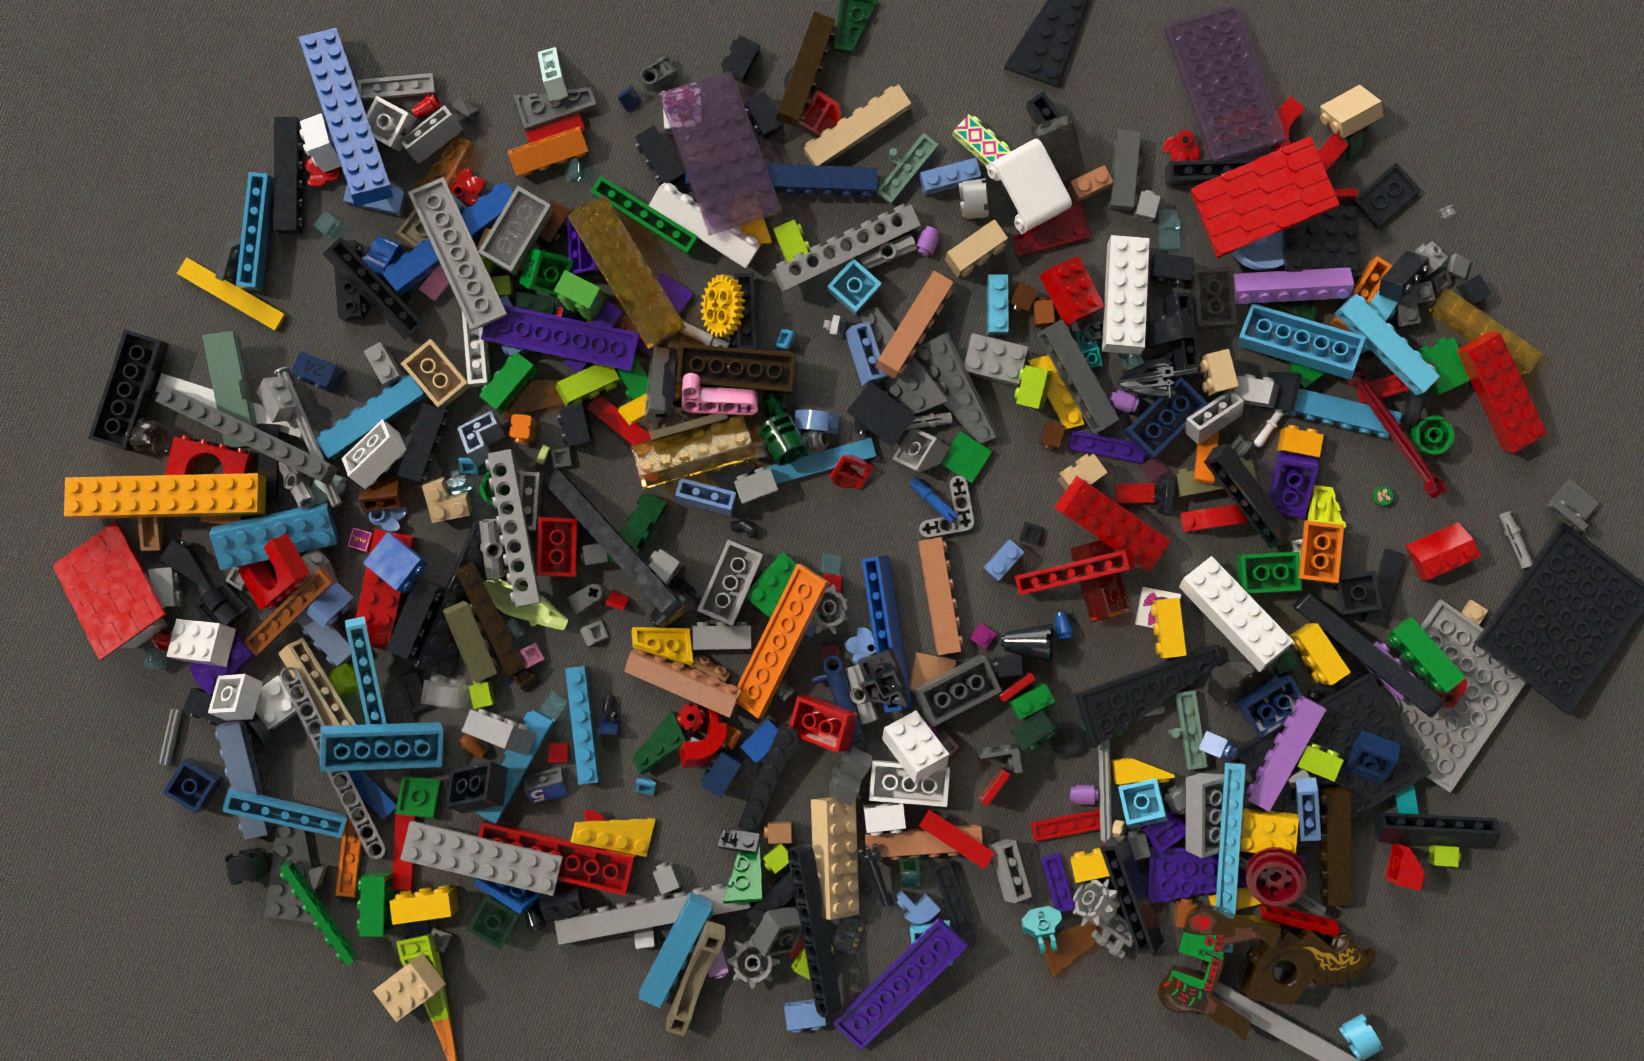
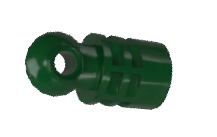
(780, 431)

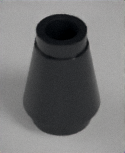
(534, 919)

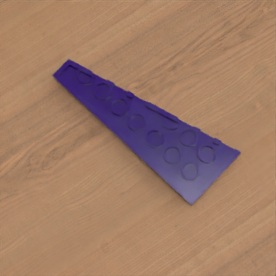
(1182, 874)

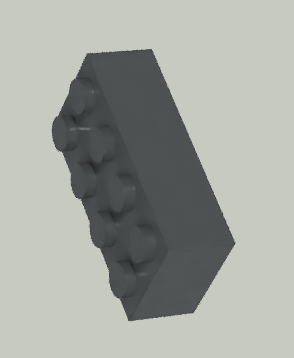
(956, 690)

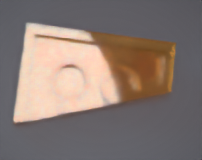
(1069, 944)

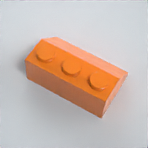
(1321, 552)

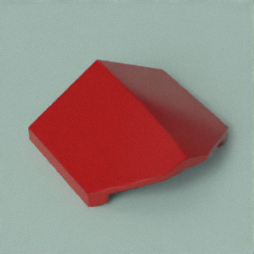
(821, 113)
(851, 472)

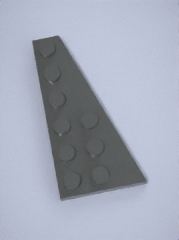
(949, 372)
(915, 387)
(293, 845)

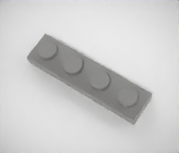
(397, 86)

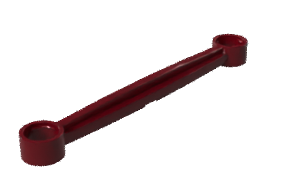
(1432, 484)

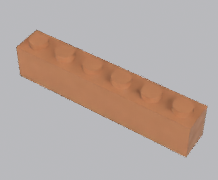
(914, 324)
(939, 596)
(684, 681)
(915, 842)

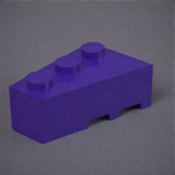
(583, 261)

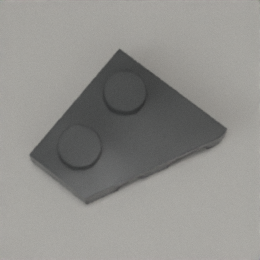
(229, 260)

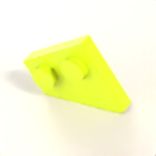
(1324, 506)

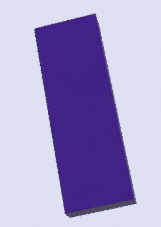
(1057, 883)

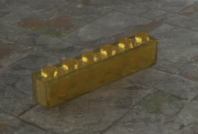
(1474, 323)

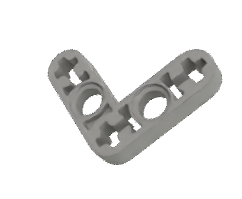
(956, 526)

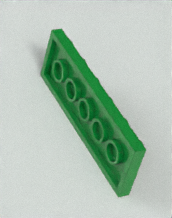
(313, 906)

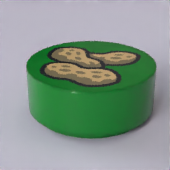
(1382, 496)

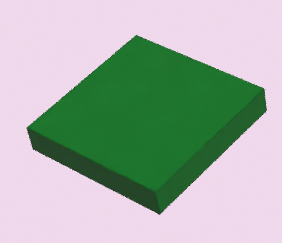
(965, 457)
(418, 797)

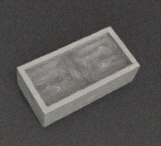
(516, 230)

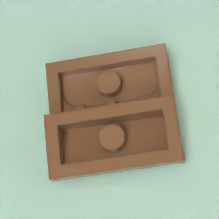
(928, 667)

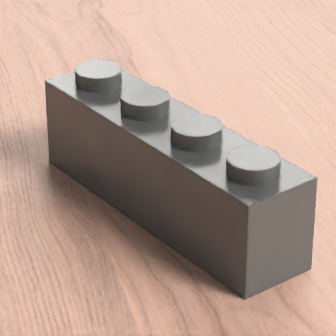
(1124, 170)

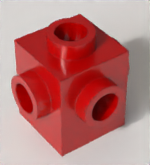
(697, 711)

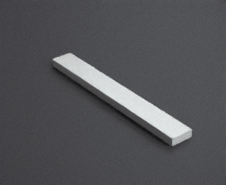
(207, 396)

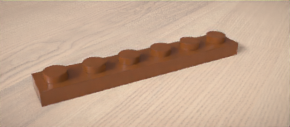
(289, 611)

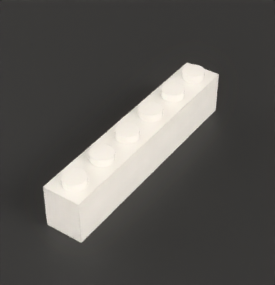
(686, 213)

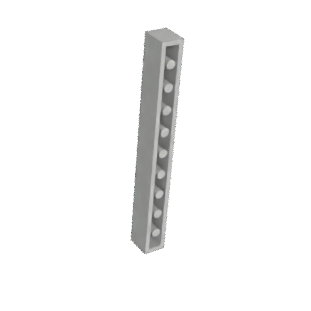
(637, 915)

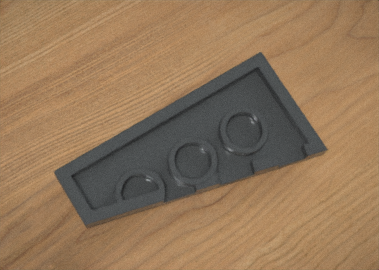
(539, 110)

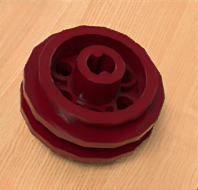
(1264, 865)

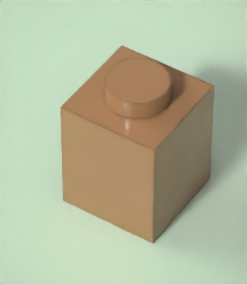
(778, 832)

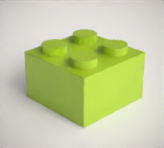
(1033, 386)

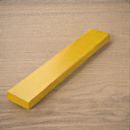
(231, 294)

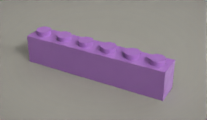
(1293, 286)
(1285, 753)

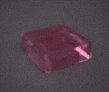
(1153, 468)

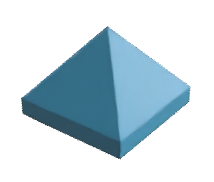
(786, 339)
(467, 466)
(645, 786)

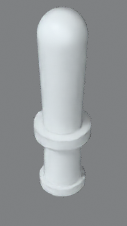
(1262, 437)

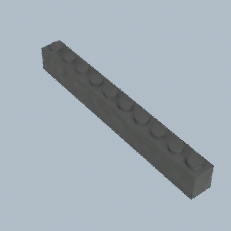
(246, 434)

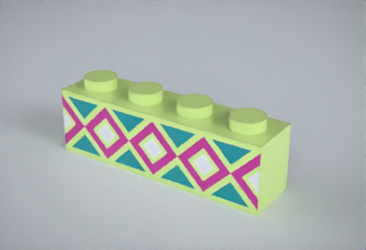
(979, 140)

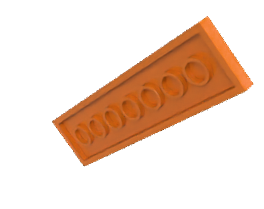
(781, 639)

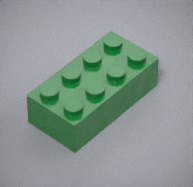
(1425, 656)

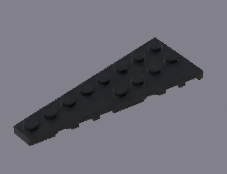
(1047, 42)
(1123, 700)

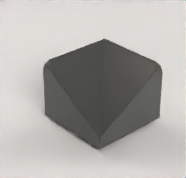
(465, 109)

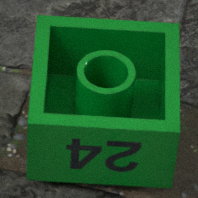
(544, 270)

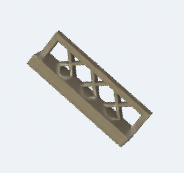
(672, 429)

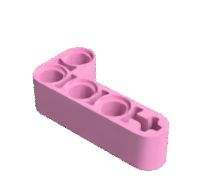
(716, 400)

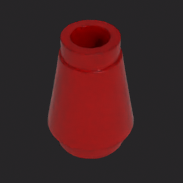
(427, 106)

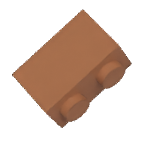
(1090, 184)

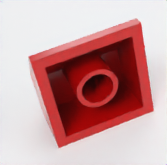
(1404, 868)

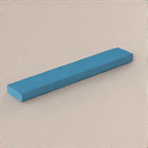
(821, 461)

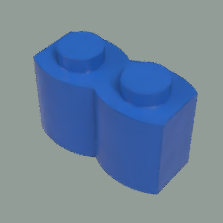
(382, 254)

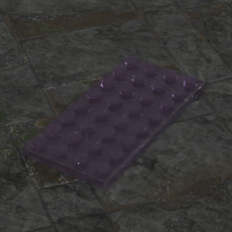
(1224, 83)
(720, 153)

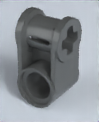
(661, 71)
(583, 599)

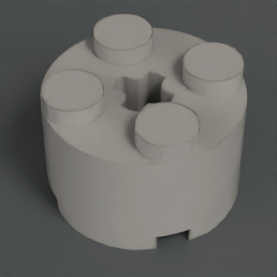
(975, 199)

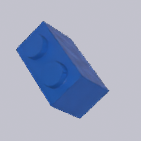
(760, 741)

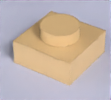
(1474, 612)

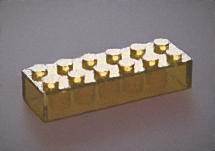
(693, 451)

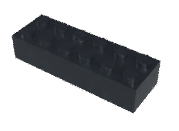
(128, 389)

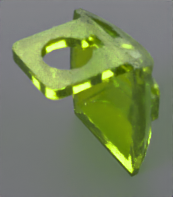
(343, 680)

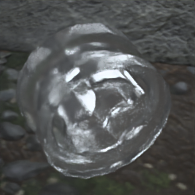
(1447, 211)

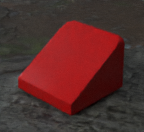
(617, 600)

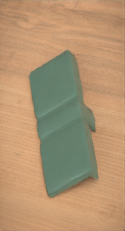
(228, 378)

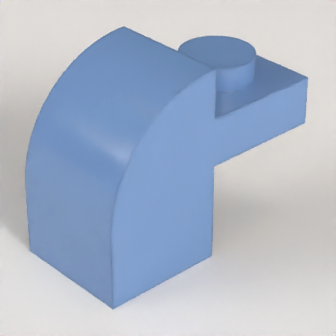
(817, 420)
(918, 912)

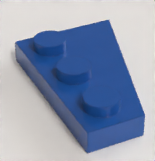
(513, 897)

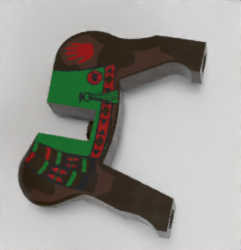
(1204, 937)

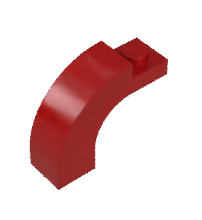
(1212, 518)
(701, 752)

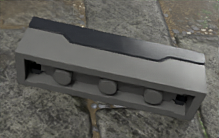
(661, 385)

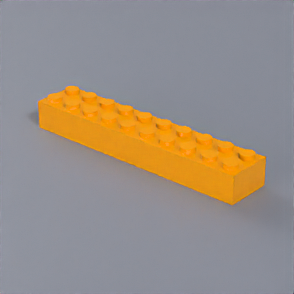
(165, 496)

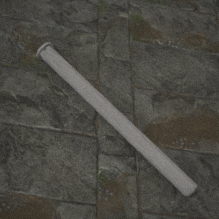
(307, 433)
(1105, 790)

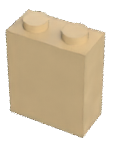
(1351, 111)

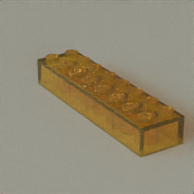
(626, 271)

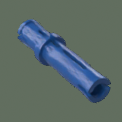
(928, 495)

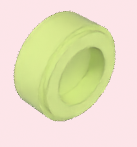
(543, 454)

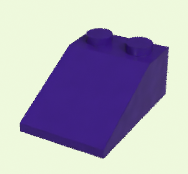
(1293, 483)

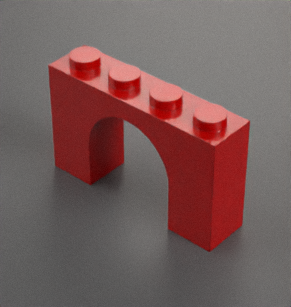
(1328, 151)
(186, 452)
(289, 570)

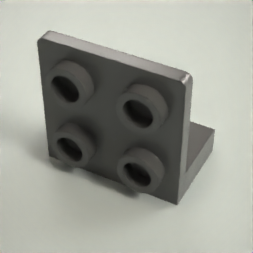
(1572, 505)
(1013, 760)

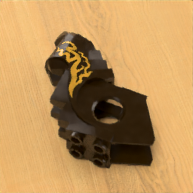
(1310, 960)

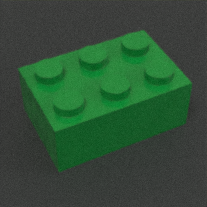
(1269, 572)
(770, 586)
(375, 904)

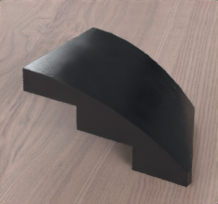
(883, 679)

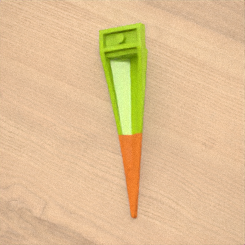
(437, 1004)

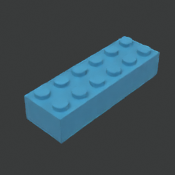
(1301, 341)
(244, 540)
(381, 746)

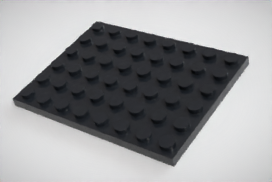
(1564, 618)
(1348, 712)

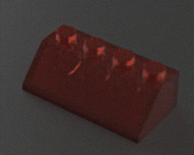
(1103, 594)

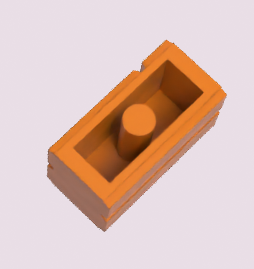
(523, 429)

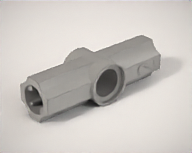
(898, 247)
(298, 486)
(493, 560)
(865, 709)

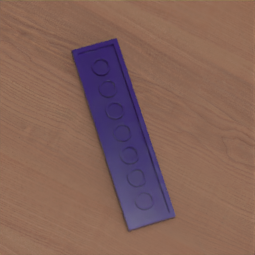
(564, 338)
(900, 983)

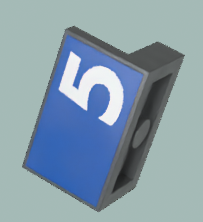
(545, 786)

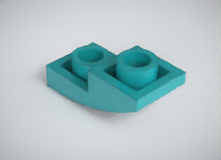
(1089, 349)
(1406, 801)

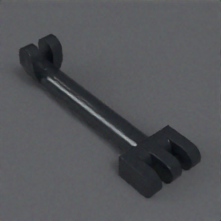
(885, 897)

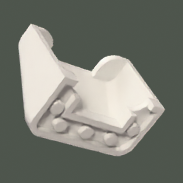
(1031, 184)

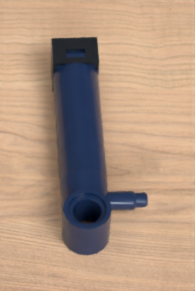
(841, 694)

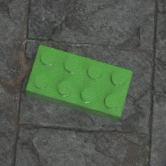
(580, 295)

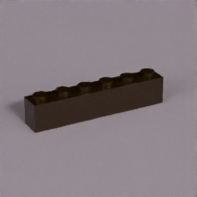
(805, 69)
(490, 618)
(1335, 846)

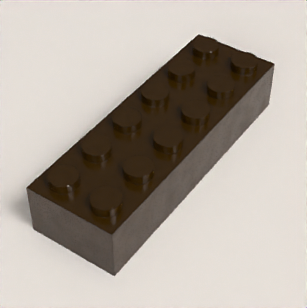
(738, 368)

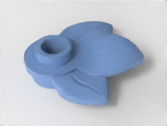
(389, 518)
(860, 645)

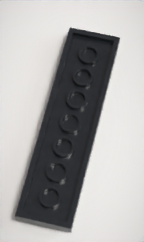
(439, 647)

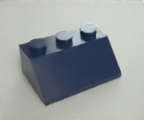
(1269, 703)

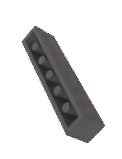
(1077, 376)

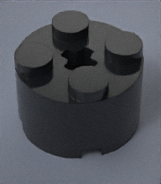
(246, 865)

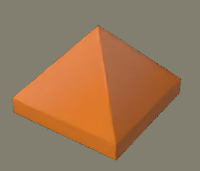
(732, 737)

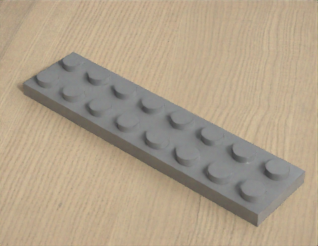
(457, 254)
(481, 858)

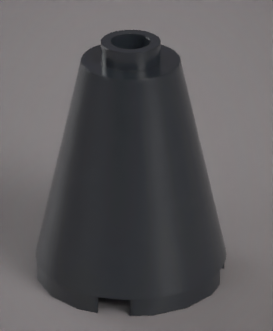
(685, 593)
(1030, 642)

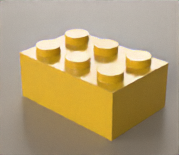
(1318, 654)
(1268, 829)
(424, 904)

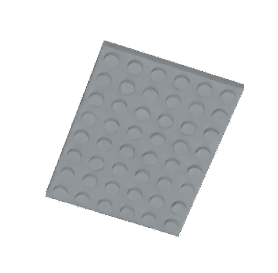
(1457, 733)

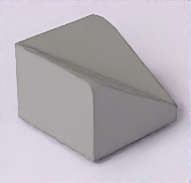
(1297, 774)

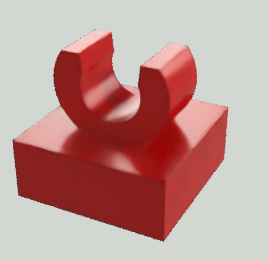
(161, 640)

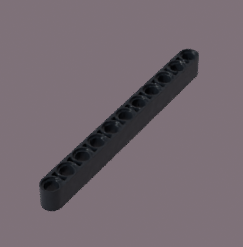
(614, 544)

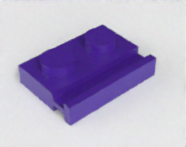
(1165, 833)

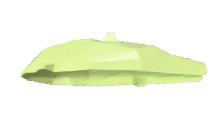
(542, 613)

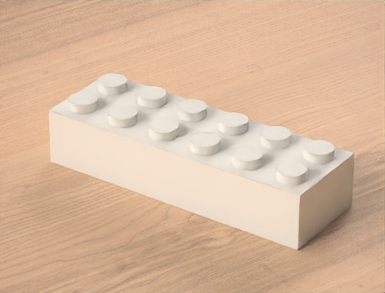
(1125, 295)
(1235, 614)

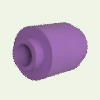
(928, 241)
(1124, 401)
(1083, 794)

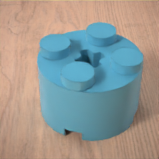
(1362, 1037)

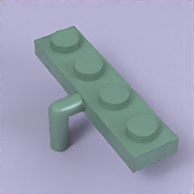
(906, 167)
(1189, 729)

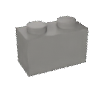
(383, 364)
(1257, 391)
(276, 399)
(755, 485)
(166, 585)

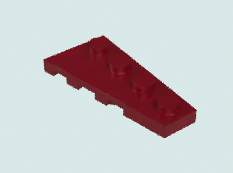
(1058, 231)

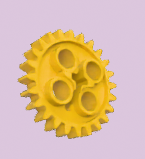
(722, 306)

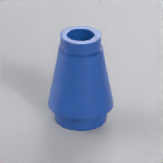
(1063, 627)

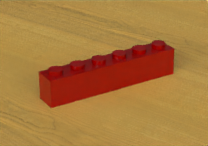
(1075, 571)

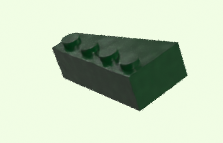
(642, 521)

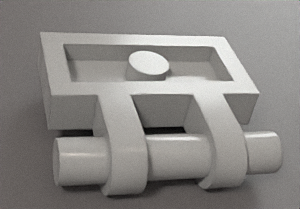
(1118, 929)

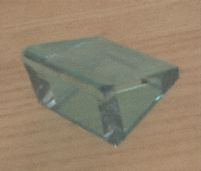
(573, 171)
(326, 223)
(553, 706)

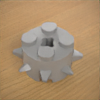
(835, 611)
(1096, 903)
(751, 972)

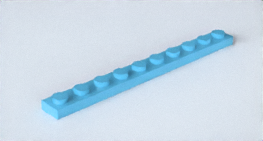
(1230, 839)

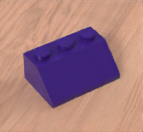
(238, 659)

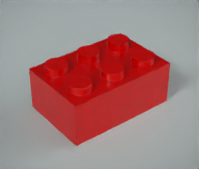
(1072, 290)
(823, 723)

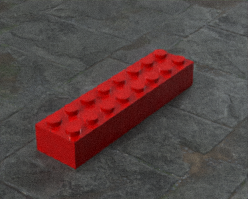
(580, 864)

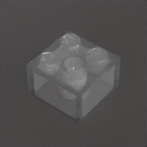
(445, 693)

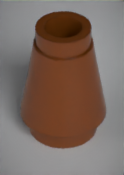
(472, 745)

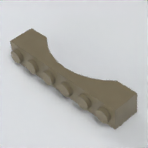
(698, 967)

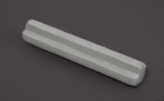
(170, 737)

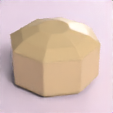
(1118, 828)

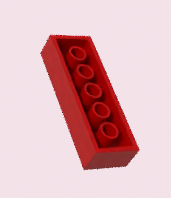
(1501, 391)
(1112, 523)
(380, 601)

